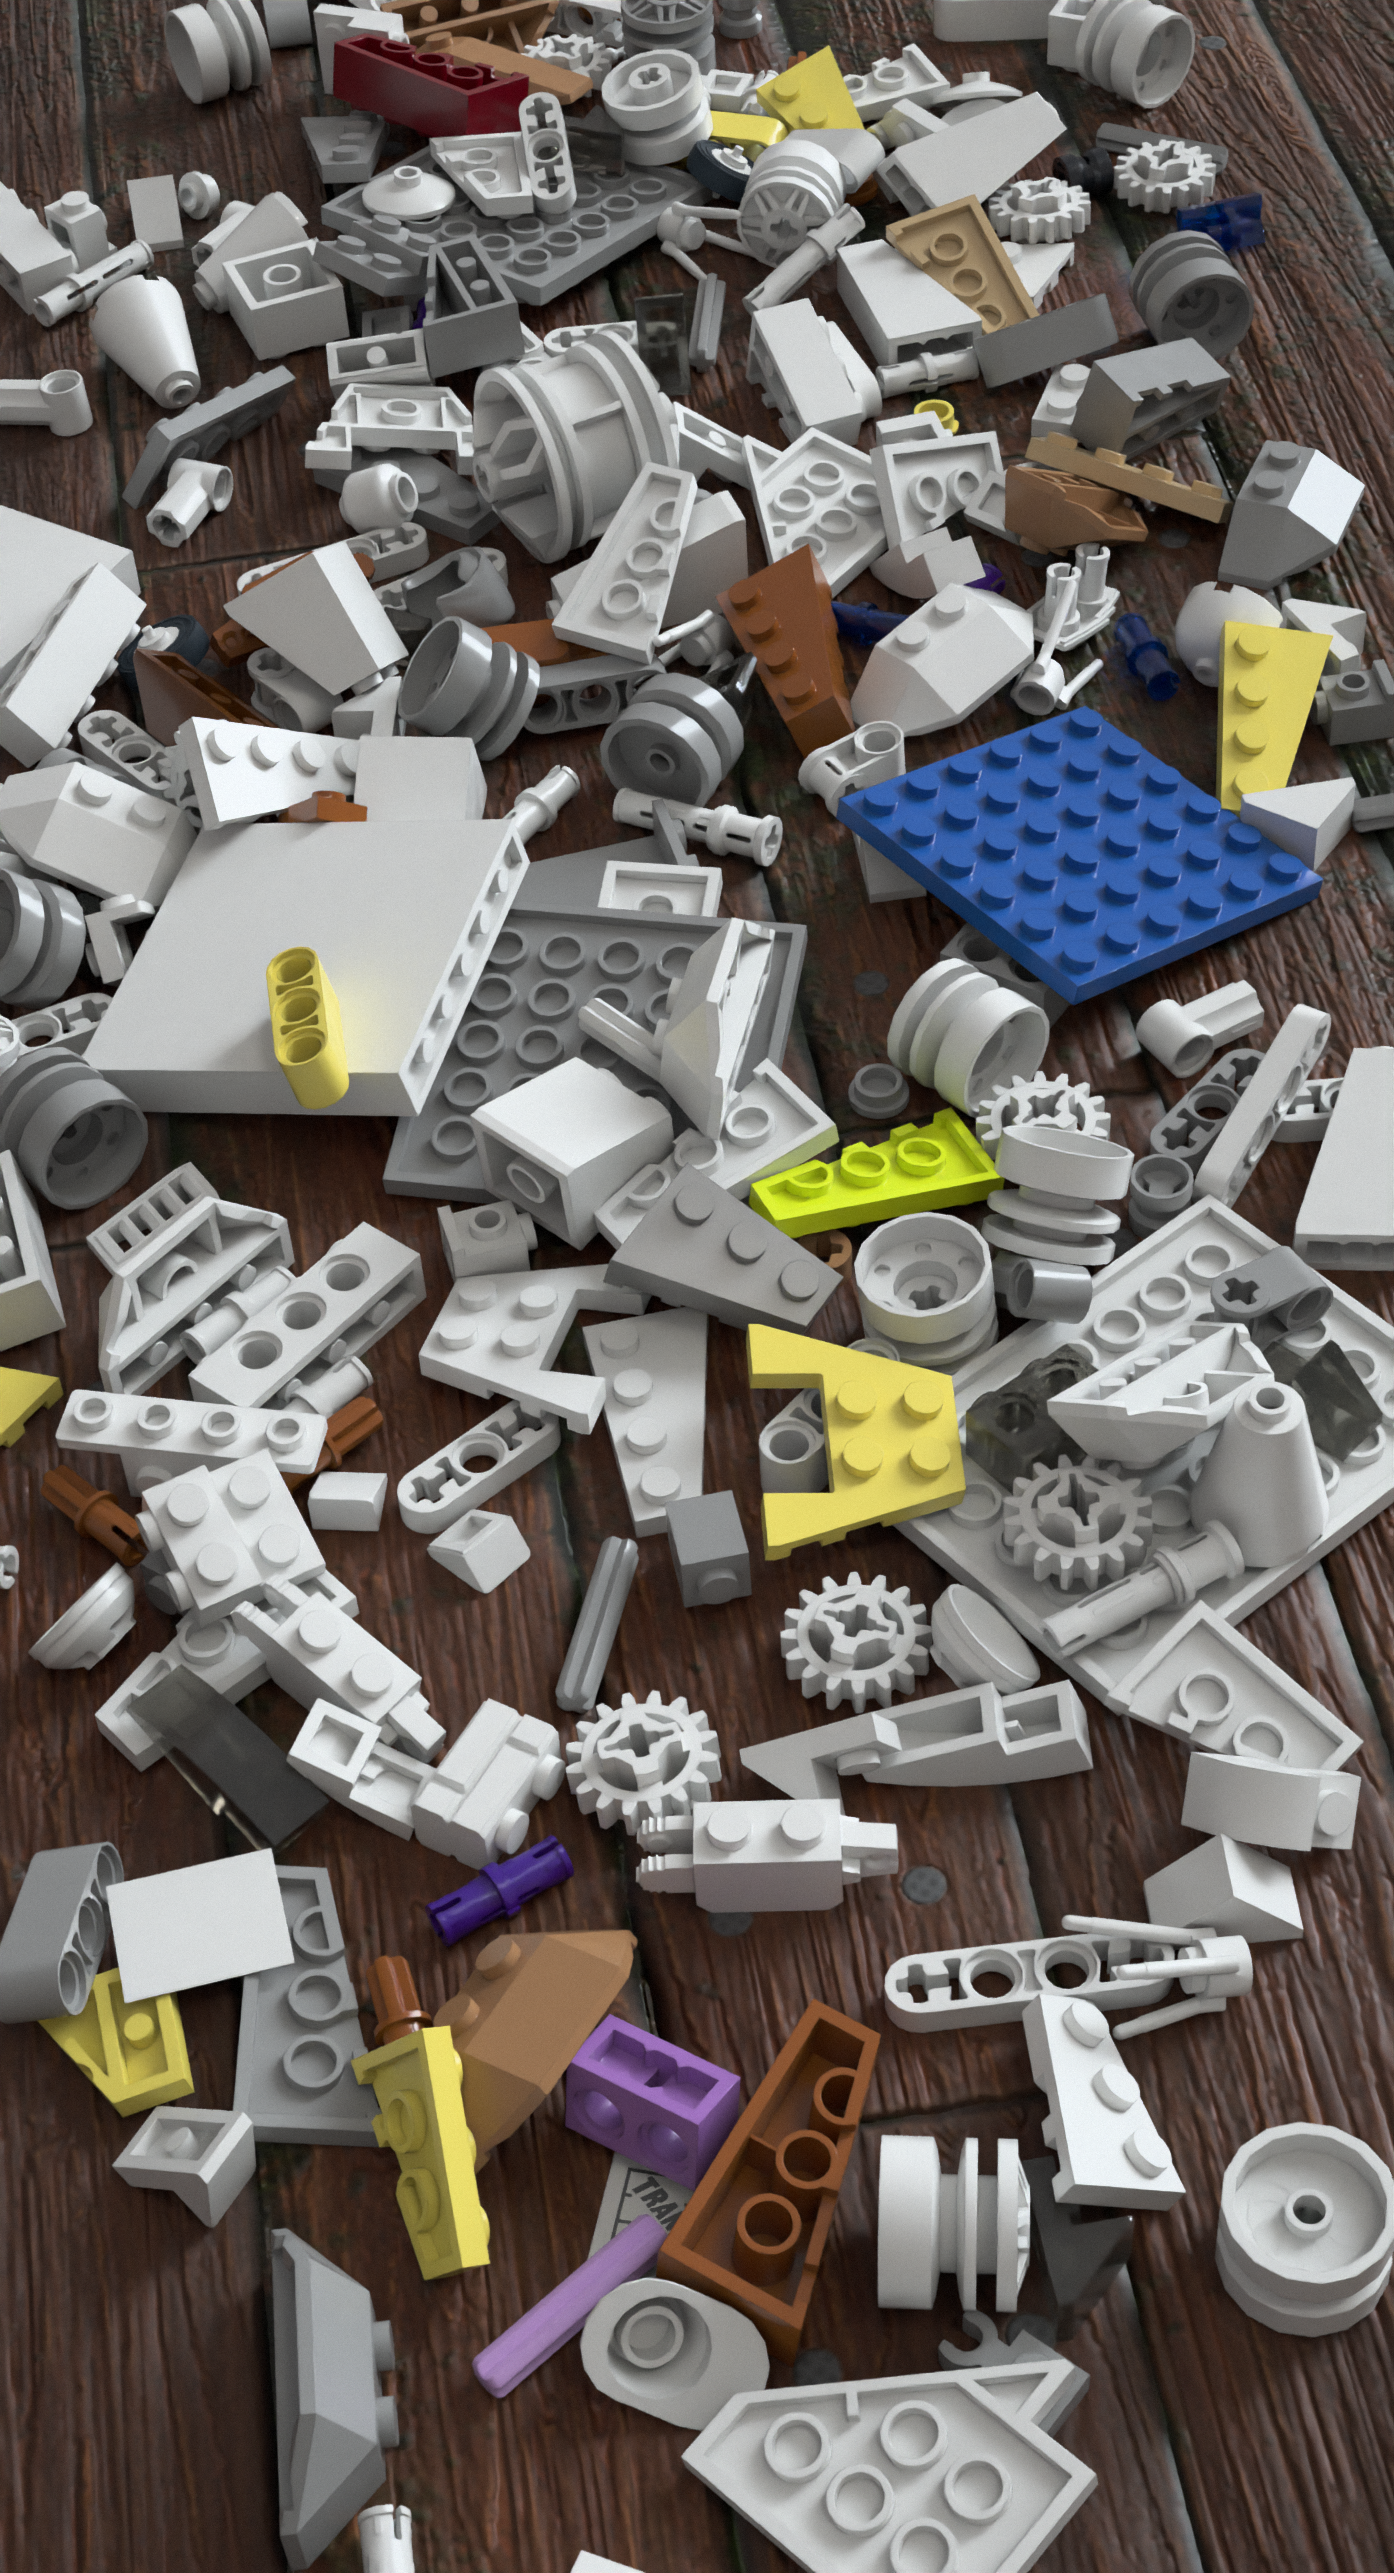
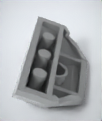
(1287, 515)
(326, 2397)

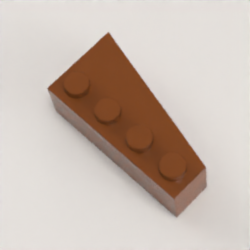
(792, 632)
(774, 2187)

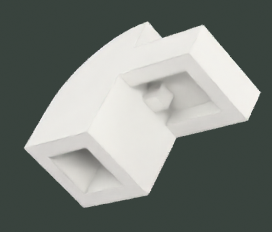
(1270, 1802)

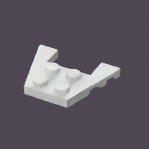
(393, 417)
(508, 1330)

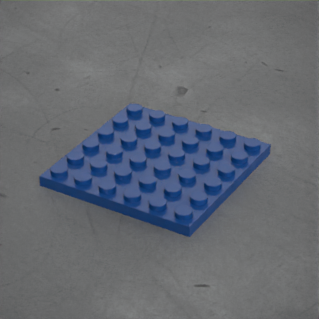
(1079, 852)

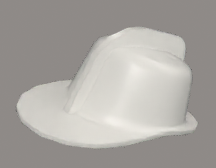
(672, 2351)

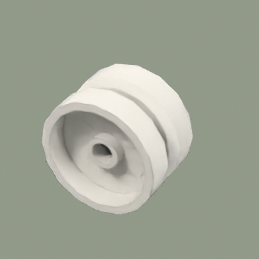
(658, 105)
(1306, 2229)

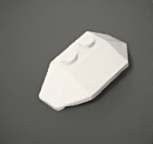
(944, 661)
(95, 831)
(713, 1021)
(180, 1283)
(1161, 1393)

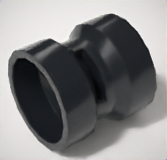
(1090, 171)

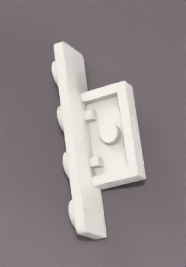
(175, 1436)

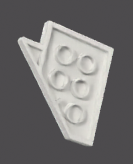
(817, 497)
(900, 2469)

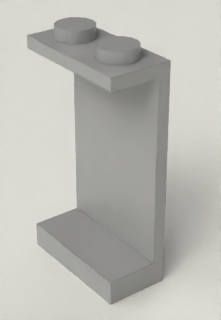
(579, 875)

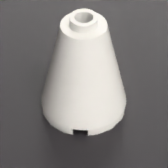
(268, 226)
(148, 336)
(1264, 1477)

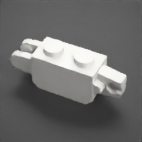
(334, 1659)
(764, 1854)

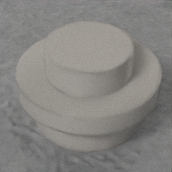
(878, 1091)

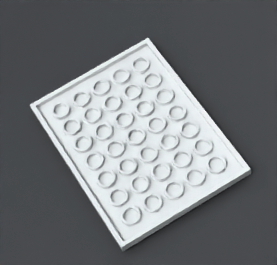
(1132, 1303)

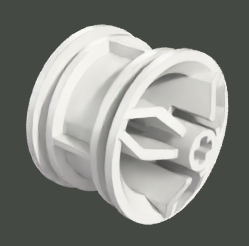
(569, 441)

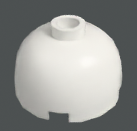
(1201, 624)

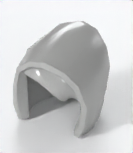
(460, 586)

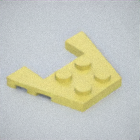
(885, 1437)

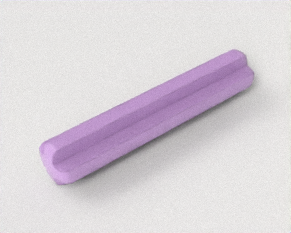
(567, 2306)

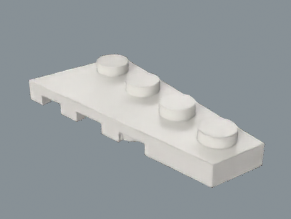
(262, 770)

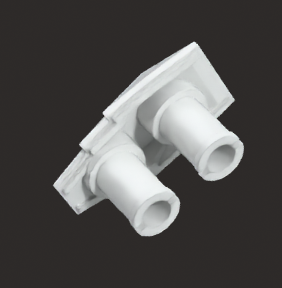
(1091, 601)

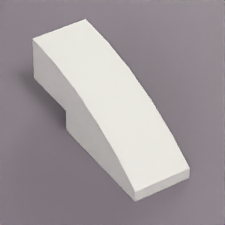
(928, 564)
(987, 1738)

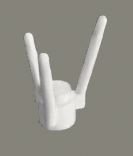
(683, 230)
(702, 642)
(1042, 682)
(1208, 1967)

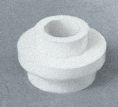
(198, 194)

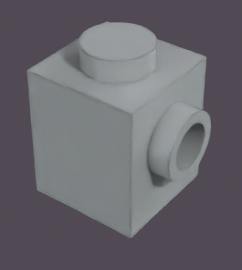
(708, 1549)

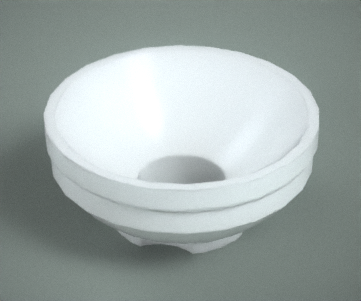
(90, 1624)
(979, 1643)

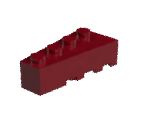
(426, 88)

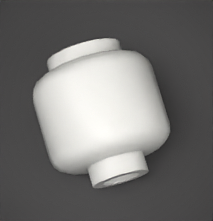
(378, 498)

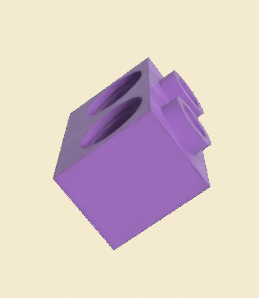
(651, 2101)

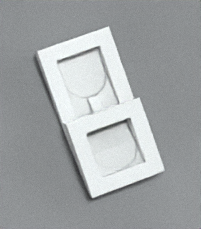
(355, 1769)

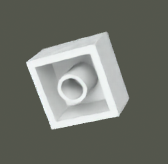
(285, 300)

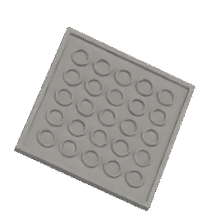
(540, 250)
(527, 1023)

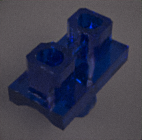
(1229, 221)

